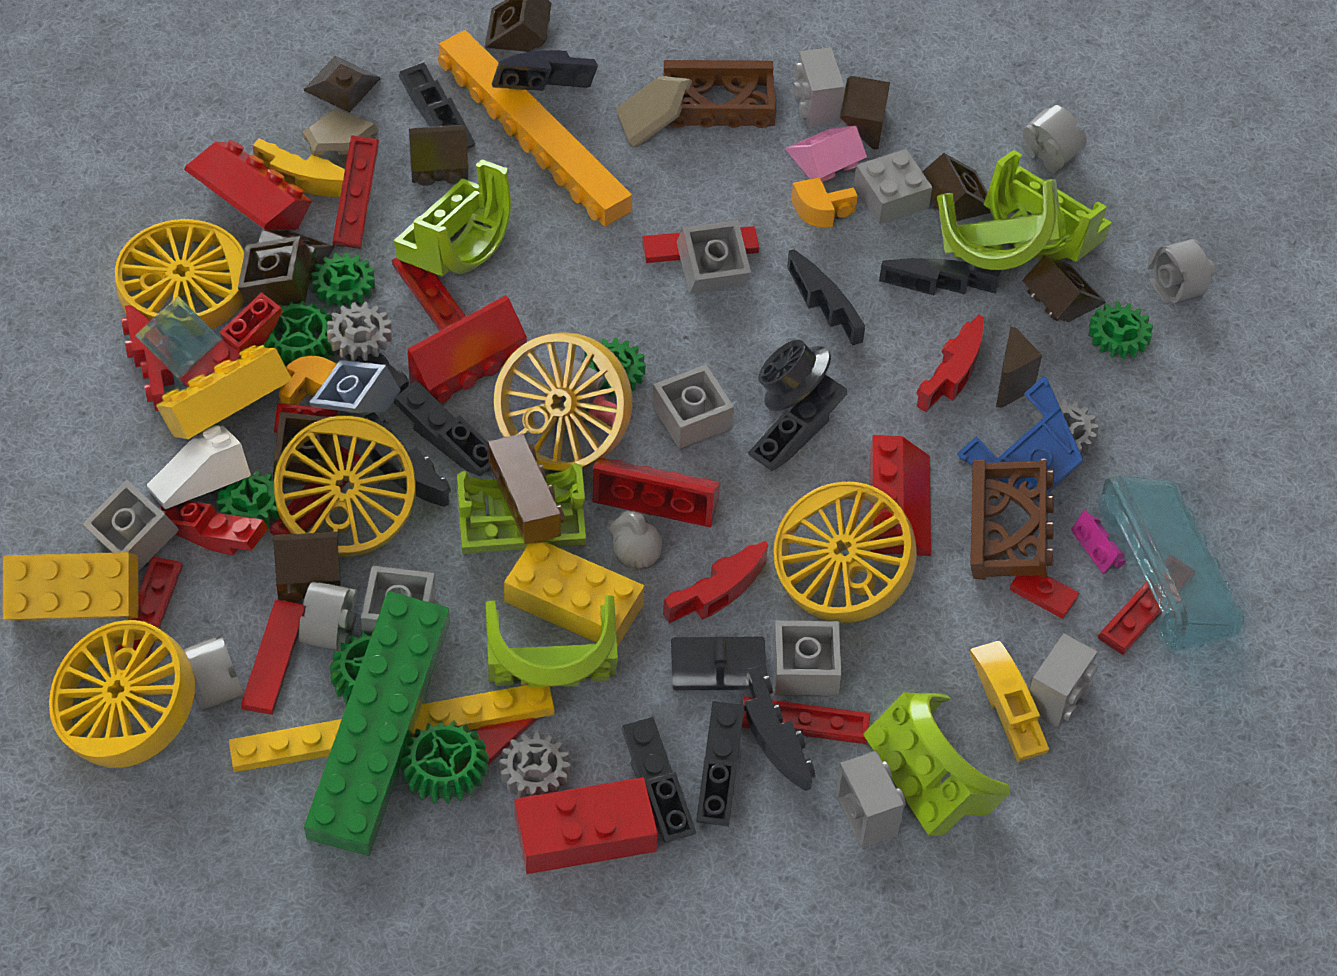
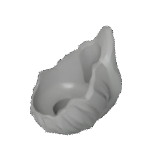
(635, 541)

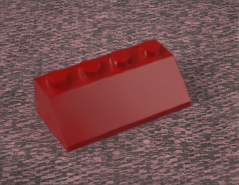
(250, 186)
(466, 350)
(904, 475)
(655, 492)

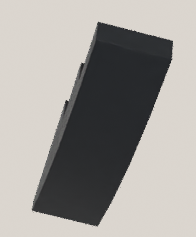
(431, 99)
(929, 274)
(821, 291)

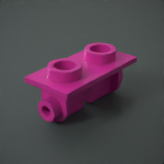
(1096, 543)

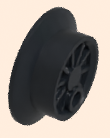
(792, 373)

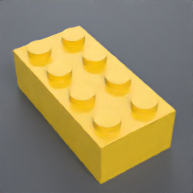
(223, 392)
(70, 586)
(570, 591)

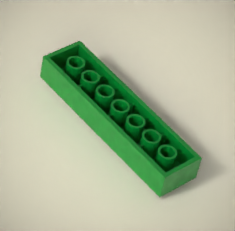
(377, 724)

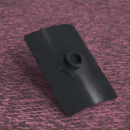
(715, 662)

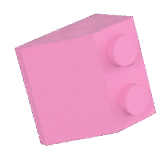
(828, 152)

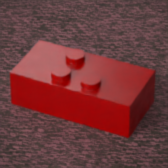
(585, 825)

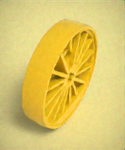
(181, 275)
(609, 367)
(356, 428)
(831, 554)
(120, 694)

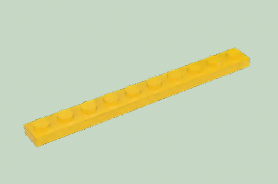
(317, 739)

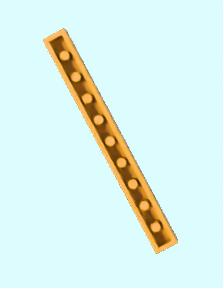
(536, 131)

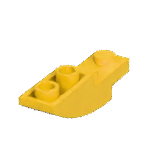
(312, 175)
(1011, 698)

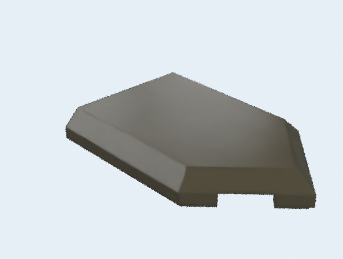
(652, 108)
(334, 132)

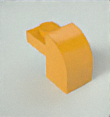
(818, 206)
(307, 377)

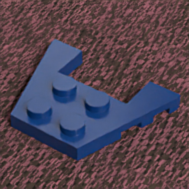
(1045, 440)

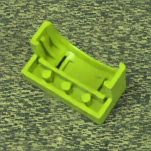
(1019, 189)
(1026, 232)
(428, 239)
(499, 530)
(552, 664)
(922, 756)

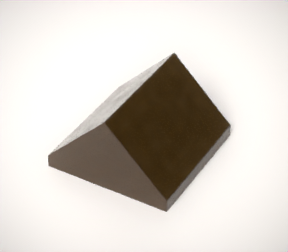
(865, 107)
(1019, 368)

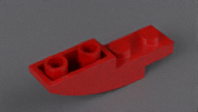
(247, 329)
(151, 366)
(956, 367)
(214, 530)
(727, 582)

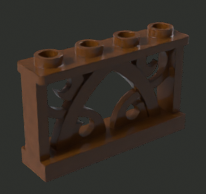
(728, 73)
(986, 489)

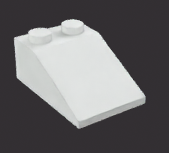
(200, 467)

